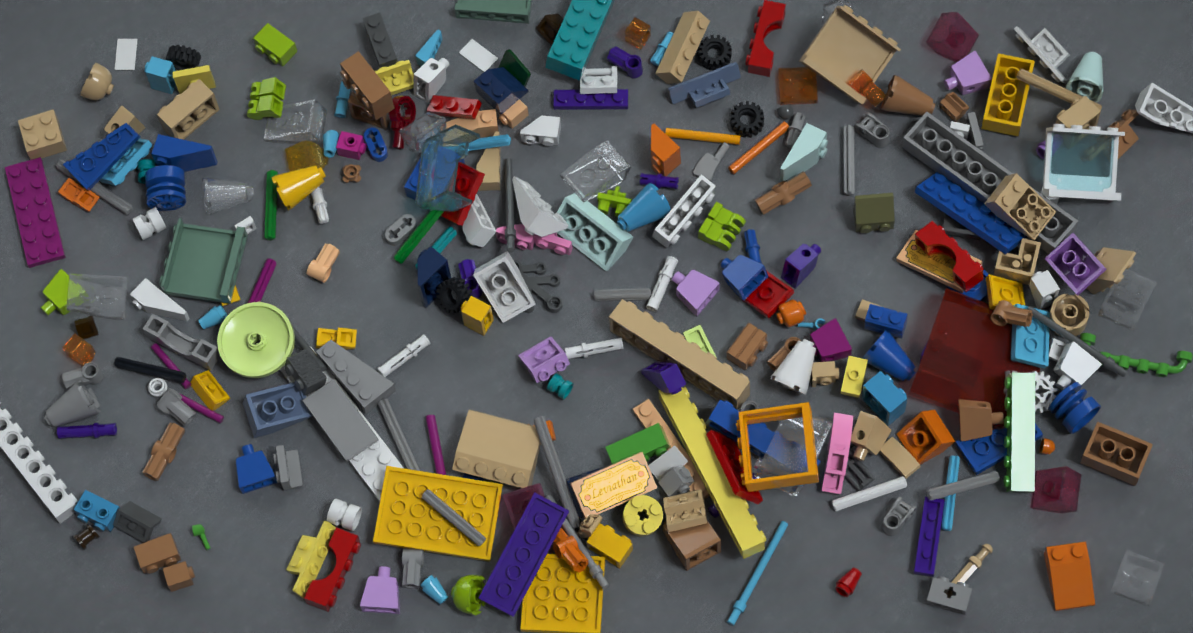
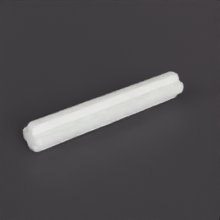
(869, 493)

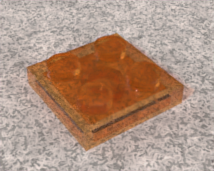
(797, 86)

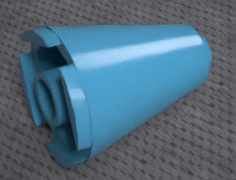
(644, 209)

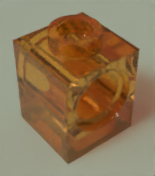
(637, 33)
(79, 350)

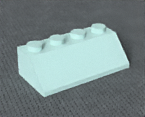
(593, 232)

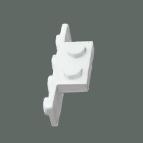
(1048, 49)

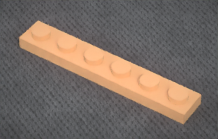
(650, 416)

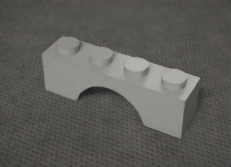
(196, 350)

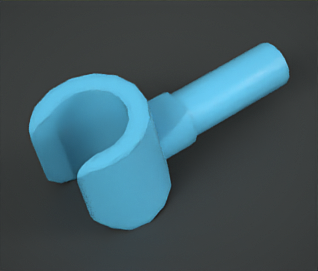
(812, 325)

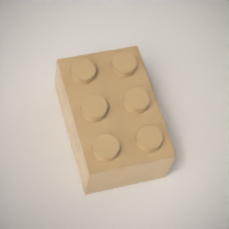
(188, 110)

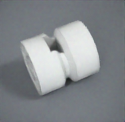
(149, 223)
(342, 514)

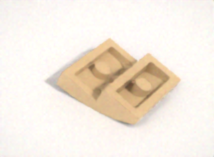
(685, 510)

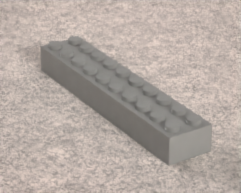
(975, 171)

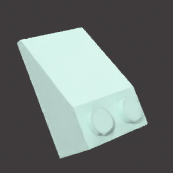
(805, 152)

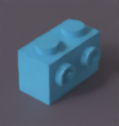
(96, 510)

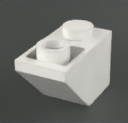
(543, 130)

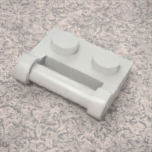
(595, 82)

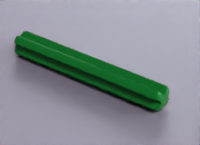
(271, 206)
(417, 235)

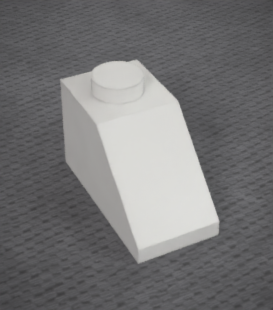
(1043, 289)

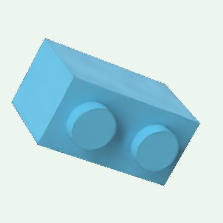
(160, 74)

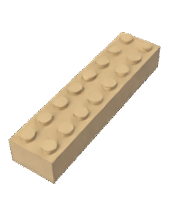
(666, 346)

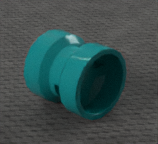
(143, 166)
(560, 386)

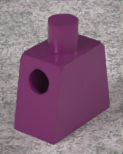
(830, 342)

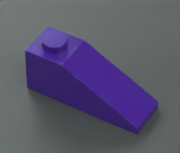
(665, 376)

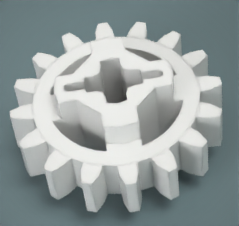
(1047, 391)

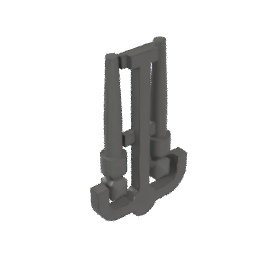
(850, 465)

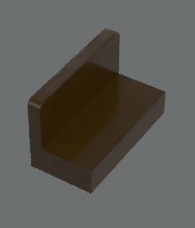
(550, 26)

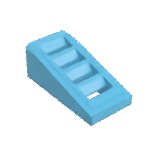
(429, 49)

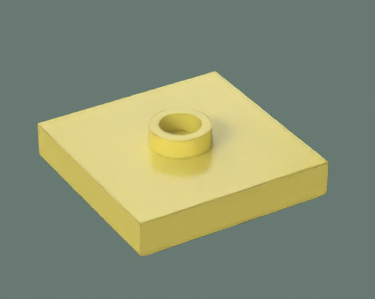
(185, 77)

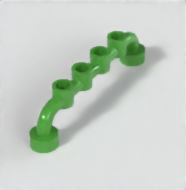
(1143, 365)

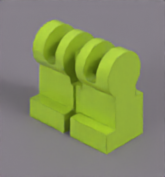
(266, 99)
(712, 228)

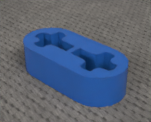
(372, 145)

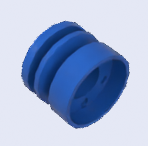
(165, 187)
(1071, 404)

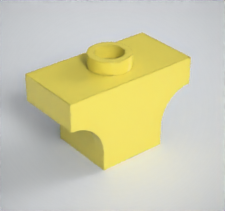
(854, 376)

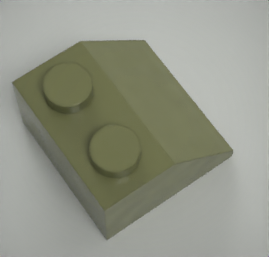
(874, 212)

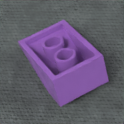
(1075, 264)

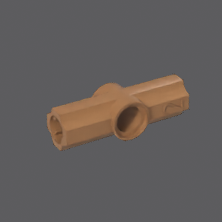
(783, 192)
(163, 451)

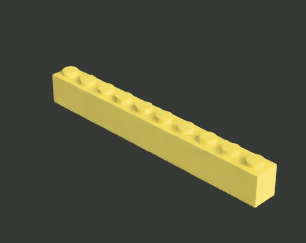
(696, 443)

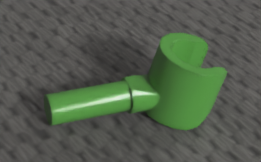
(199, 530)

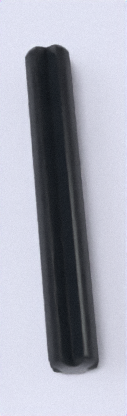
(150, 369)

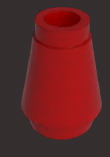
(847, 584)

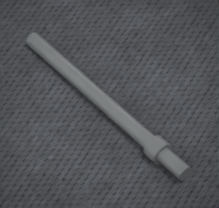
(595, 570)

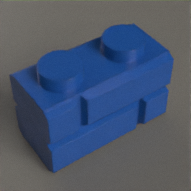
(882, 319)

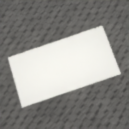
(126, 54)
(478, 55)
(666, 462)

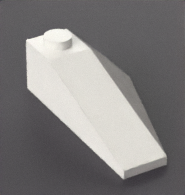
(1164, 108)
(535, 212)

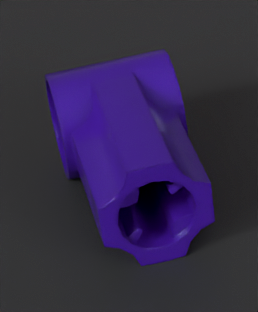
(625, 61)
(467, 270)

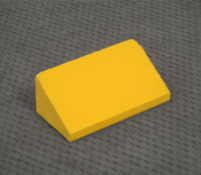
(209, 390)

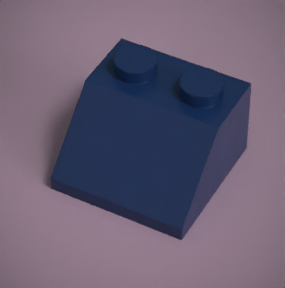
(499, 88)

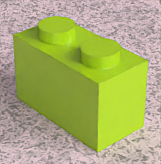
(275, 45)

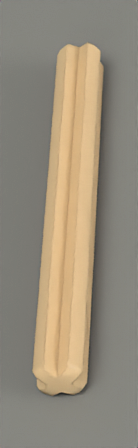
(1050, 87)

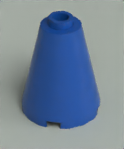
(890, 357)

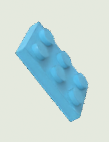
(127, 162)
(1031, 343)

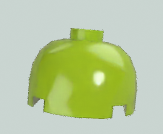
(466, 594)

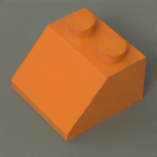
(664, 152)
(925, 436)

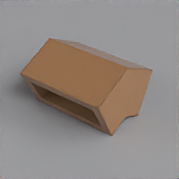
(953, 106)

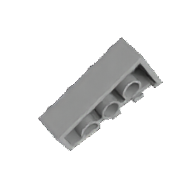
(355, 376)

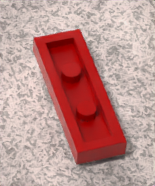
(454, 107)

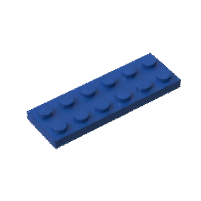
(969, 212)

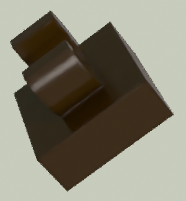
(86, 327)

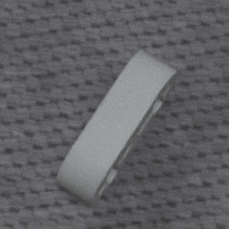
(399, 229)

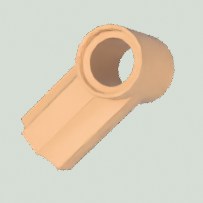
(321, 267)

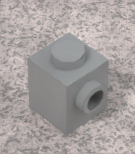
(676, 481)

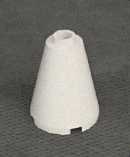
(796, 367)

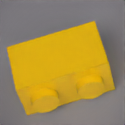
(477, 315)
(610, 545)

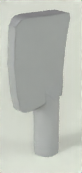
(709, 163)

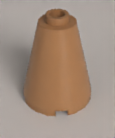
(906, 98)

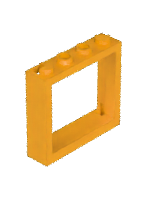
(774, 414)

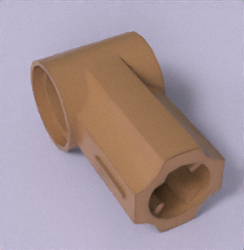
(1007, 313)
(777, 359)

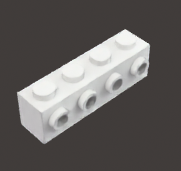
(685, 209)

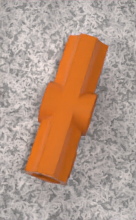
(568, 549)

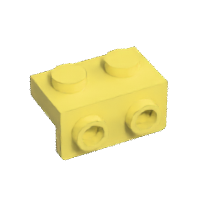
(397, 77)

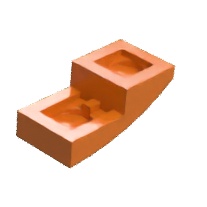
(78, 195)

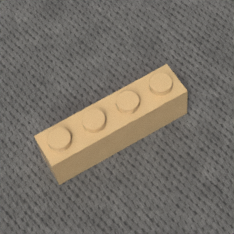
(682, 47)

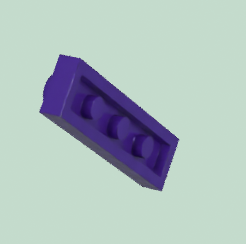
(575, 101)
(929, 537)

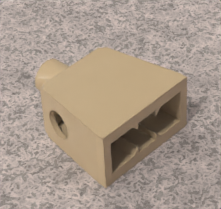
(120, 118)
(868, 435)

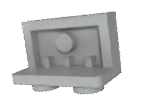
(289, 468)

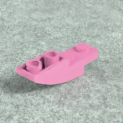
(527, 241)
(837, 453)

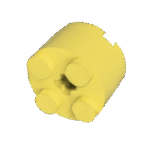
(632, 520)

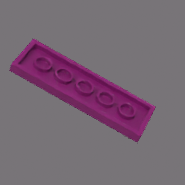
(35, 212)

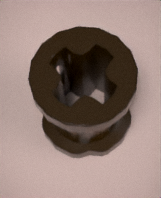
(86, 536)

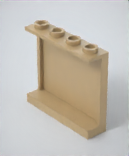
(845, 48)

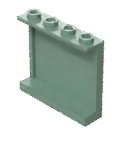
(494, 10)
(203, 262)

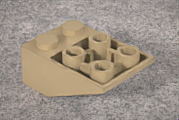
(1020, 206)
(1115, 262)

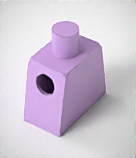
(969, 75)
(695, 290)
(381, 593)

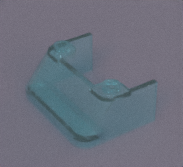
(439, 169)

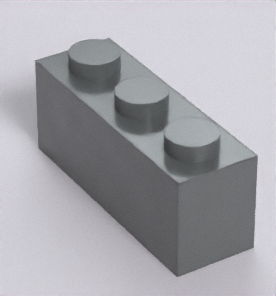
(380, 40)

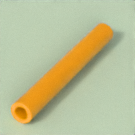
(703, 136)

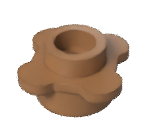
(351, 169)

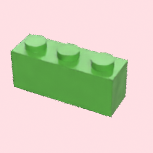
(649, 441)

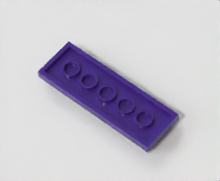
(523, 554)

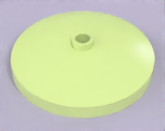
(251, 324)

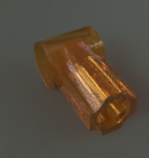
(864, 84)

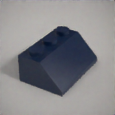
(431, 272)

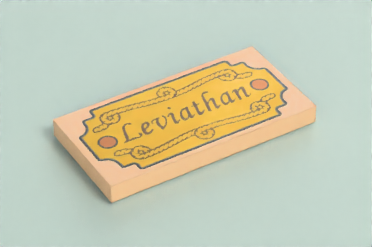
(934, 266)
(613, 485)

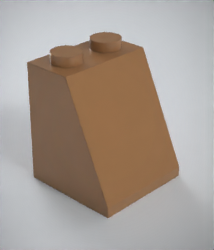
(694, 544)

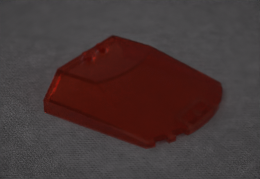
(966, 356)

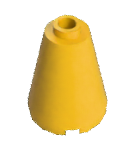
(298, 184)

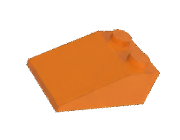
(1070, 576)

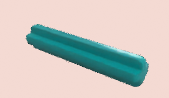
(444, 240)

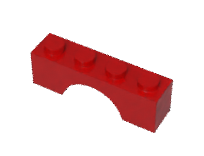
(771, 19)
(934, 240)
(323, 592)

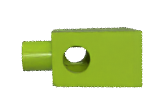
(56, 294)

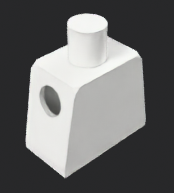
(430, 78)
(1074, 365)

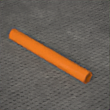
(758, 148)

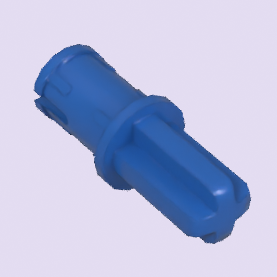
(752, 246)

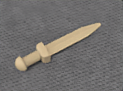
(974, 563)

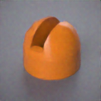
(1047, 446)

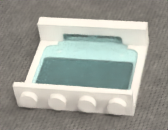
(1081, 162)

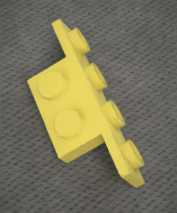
(309, 558)

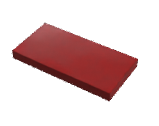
(728, 456)

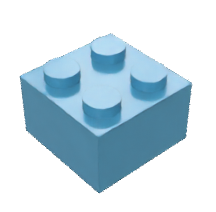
(884, 398)

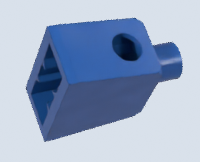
(743, 275)
(253, 470)

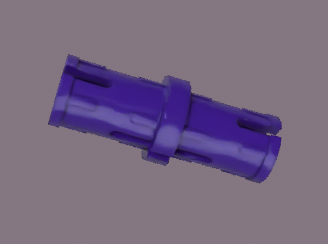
(659, 180)

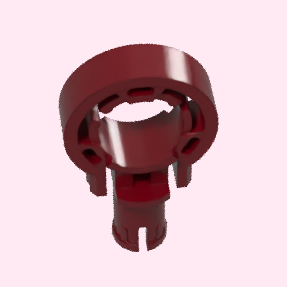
(399, 122)

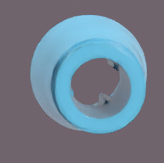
(330, 142)
(213, 317)
(434, 589)

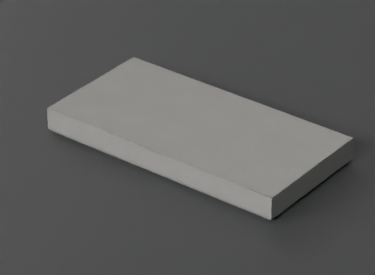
(340, 420)

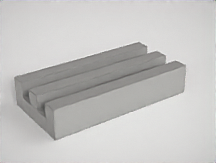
(974, 130)

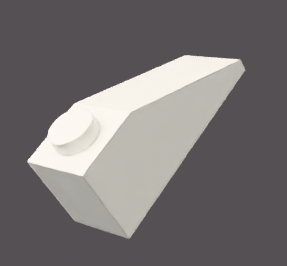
(478, 225)
(156, 302)

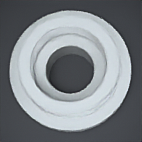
(157, 382)

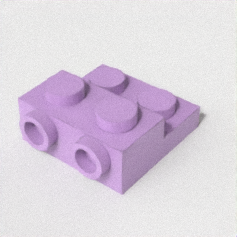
(544, 359)

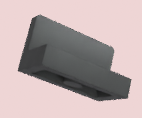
(956, 229)
(136, 521)

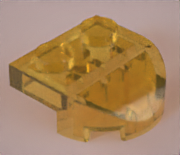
(305, 155)

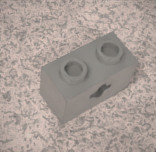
(938, 597)

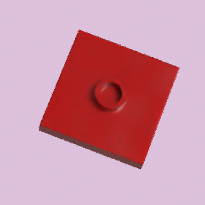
(769, 296)

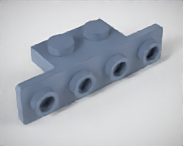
(706, 87)

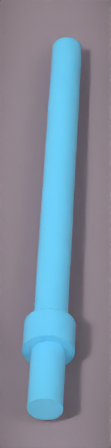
(740, 605)

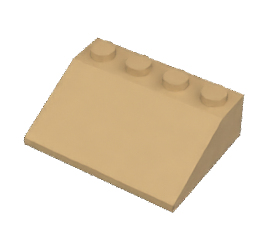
(497, 449)

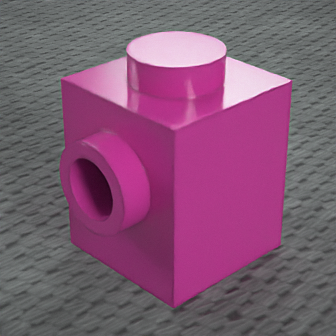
(350, 145)

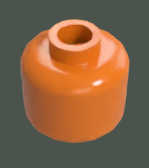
(791, 313)

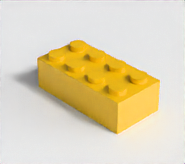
(1007, 95)

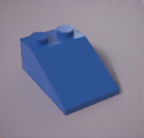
(182, 153)

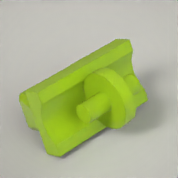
(613, 199)

